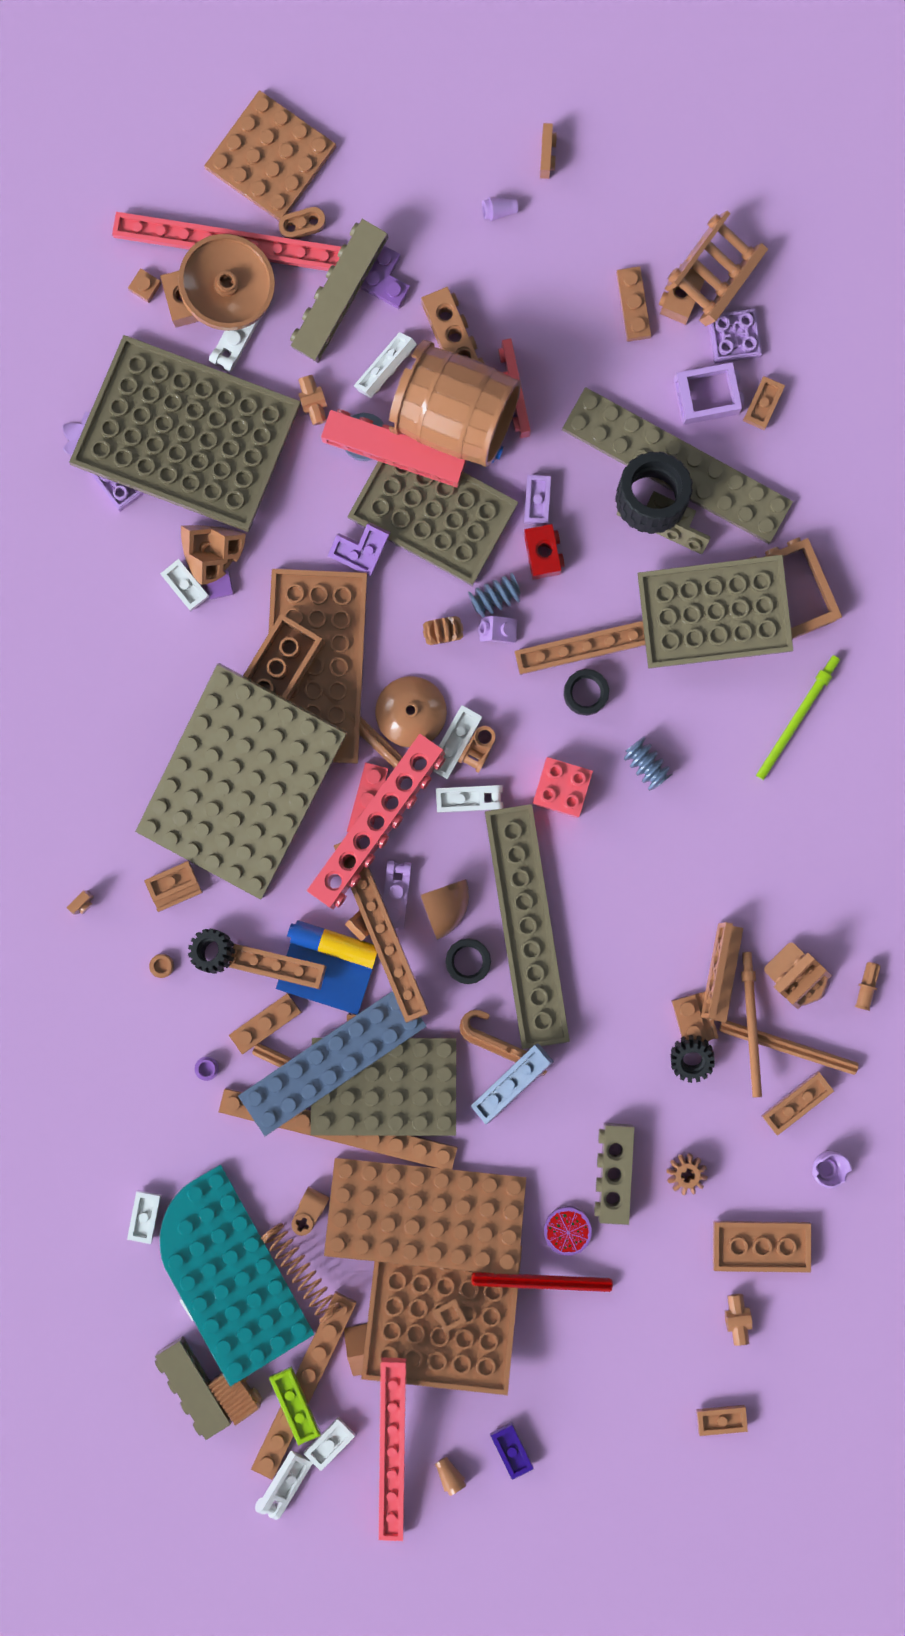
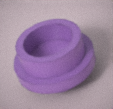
(206, 1068)

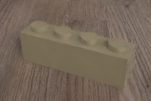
(191, 1384)

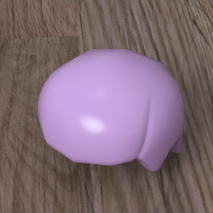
(831, 1169)

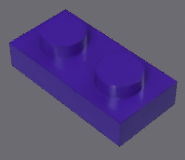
(512, 1451)

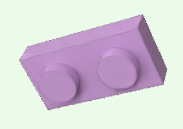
(537, 500)

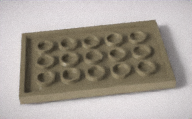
(435, 520)
(715, 611)
(398, 1095)

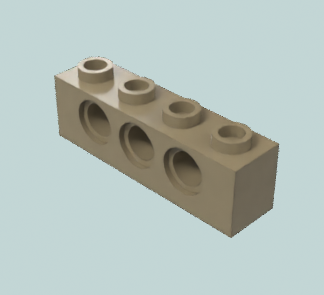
(619, 1211)

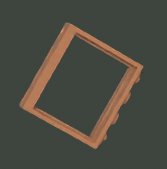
(834, 612)

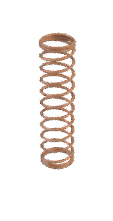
(335, 1307)

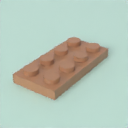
(761, 1246)

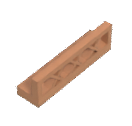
(722, 972)

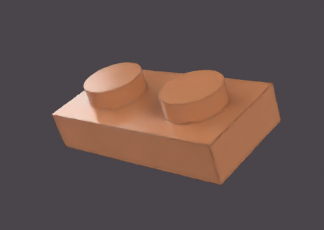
(548, 140)
(763, 403)
(722, 1420)

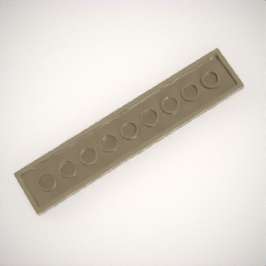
(714, 485)
(527, 926)

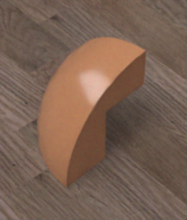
(210, 550)
(446, 907)

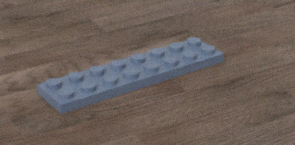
(328, 1064)

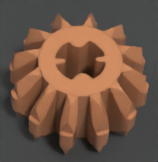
(443, 630)
(692, 1180)

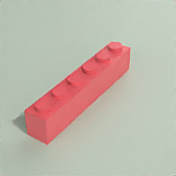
(386, 447)

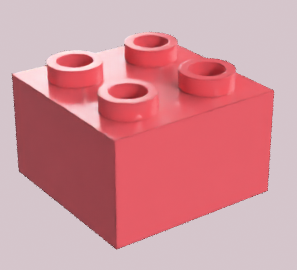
(562, 787)

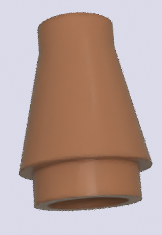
(450, 1477)

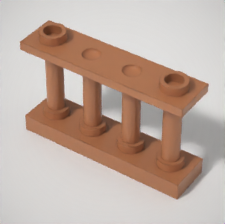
(738, 273)

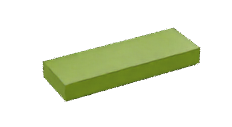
(294, 1405)

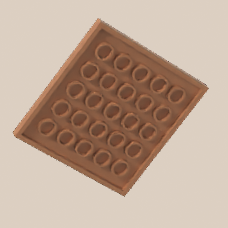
(405, 1326)

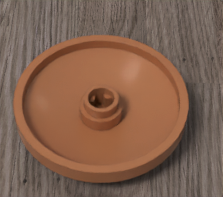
(226, 282)

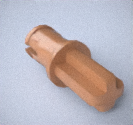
(868, 986)

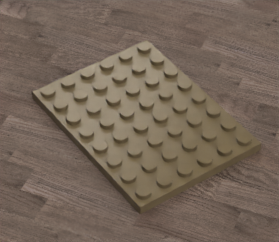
(185, 433)
(240, 781)

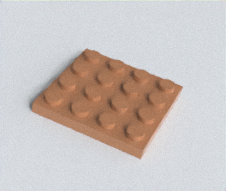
(270, 156)

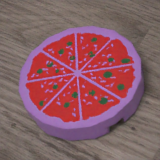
(567, 1231)

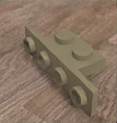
(681, 532)

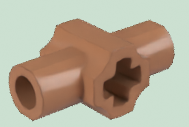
(312, 400)
(738, 1319)

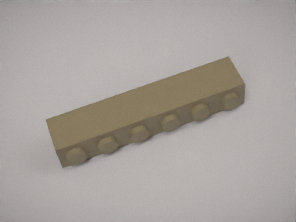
(339, 290)

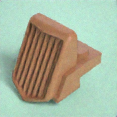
(797, 976)

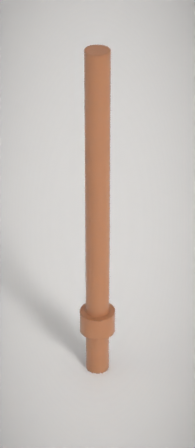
(749, 977)

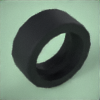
(589, 674)
(471, 978)

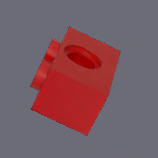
(543, 566)

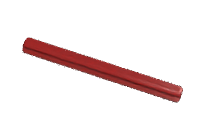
(542, 1282)

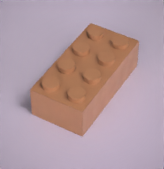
(284, 657)

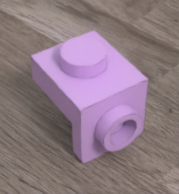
(498, 629)

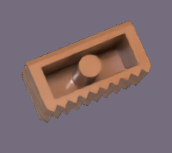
(238, 1400)

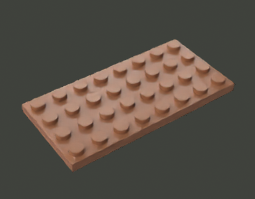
(335, 610)
(425, 1216)

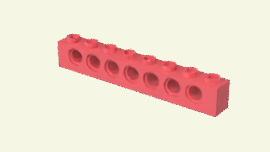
(420, 749)

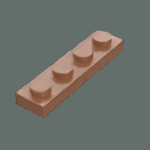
(278, 966)

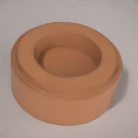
(161, 965)

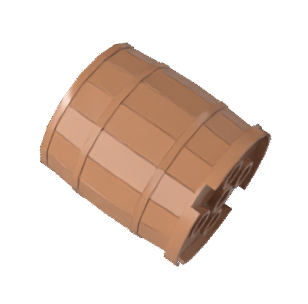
(454, 404)

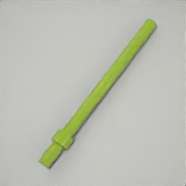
(822, 678)

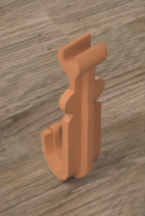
(487, 1041)

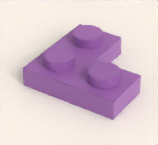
(381, 283)
(361, 555)

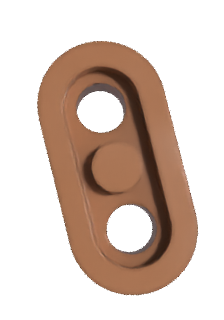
(301, 220)

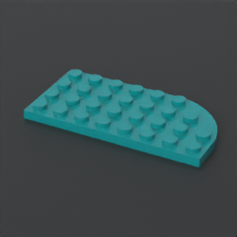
(228, 1278)

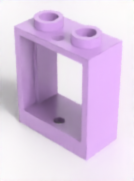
(684, 396)

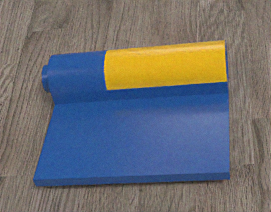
(347, 963)

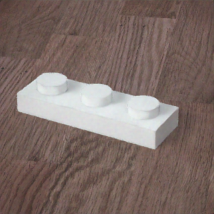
(385, 365)
(457, 738)

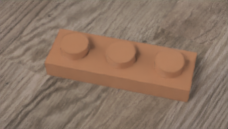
(633, 304)
(265, 1023)
(797, 1103)

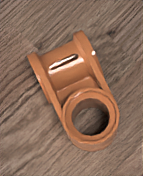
(477, 750)
(311, 1208)

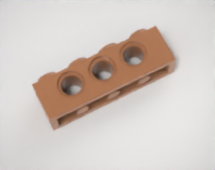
(444, 301)

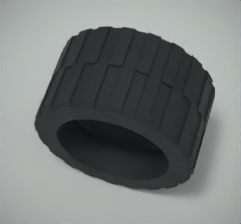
(666, 469)

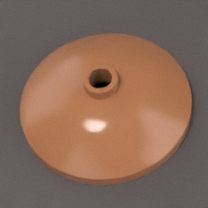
(404, 728)

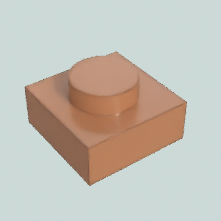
(144, 285)
(81, 903)
(358, 926)
(449, 1315)

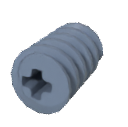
(496, 595)
(647, 764)

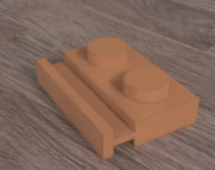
(173, 886)
(689, 1019)

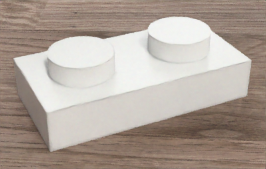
(184, 585)
(144, 1217)
(329, 1444)

